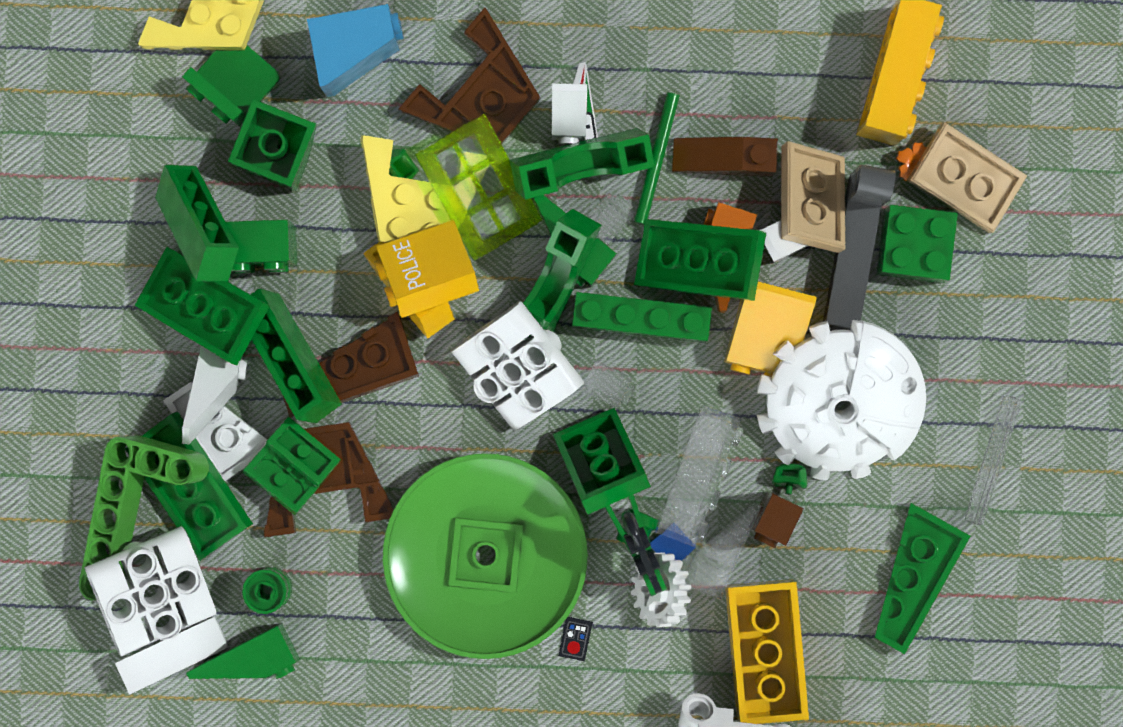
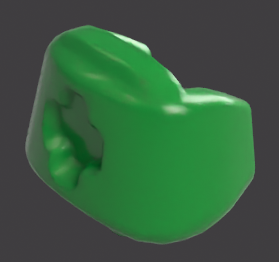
(402, 165)
(789, 477)

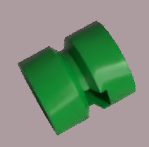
(267, 590)

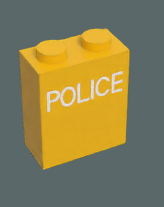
(426, 269)

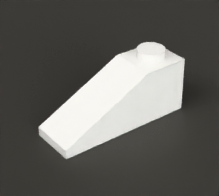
(569, 113)
(211, 388)

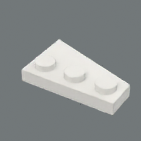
(225, 439)

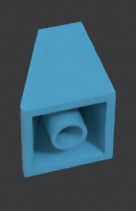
(352, 44)

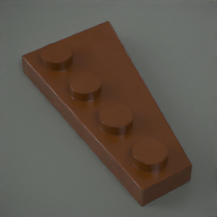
(370, 362)

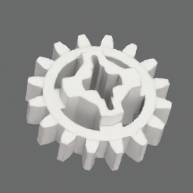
(668, 605)

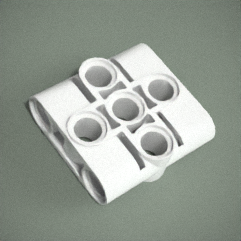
(502, 347)
(110, 585)

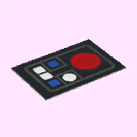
(575, 638)

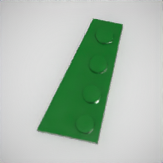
(919, 572)

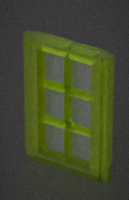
(477, 187)

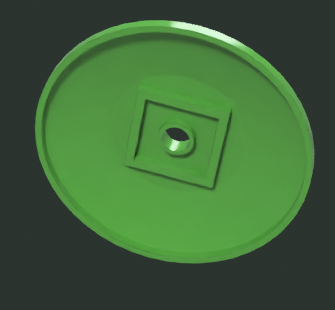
(477, 606)

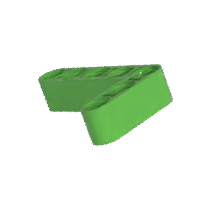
(126, 501)

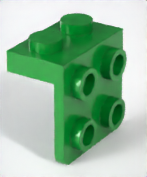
(231, 82)

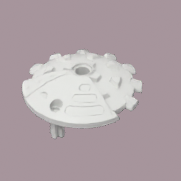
(836, 366)

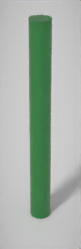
(658, 152)

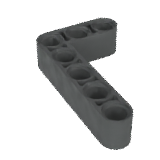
(865, 195)

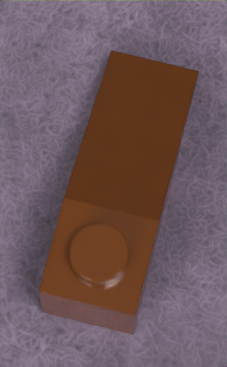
(725, 156)

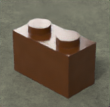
(776, 520)

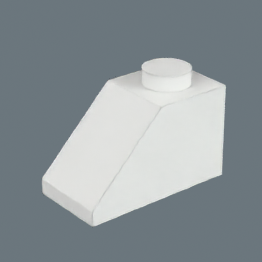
(778, 247)

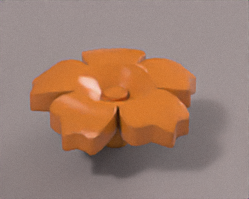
(909, 159)

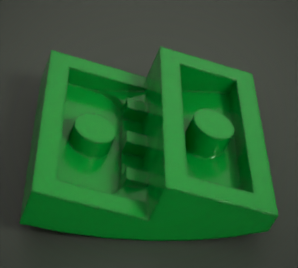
(291, 466)

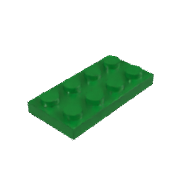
(700, 259)
(206, 312)
(202, 508)

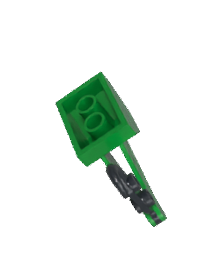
(605, 472)

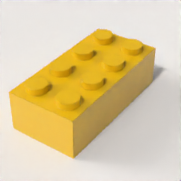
(899, 71)
(767, 652)

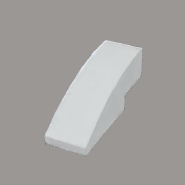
(172, 655)

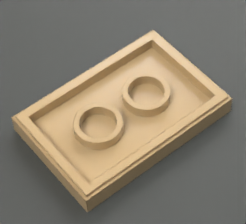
(967, 177)
(812, 197)

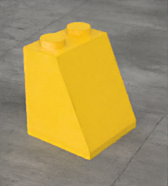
(765, 325)

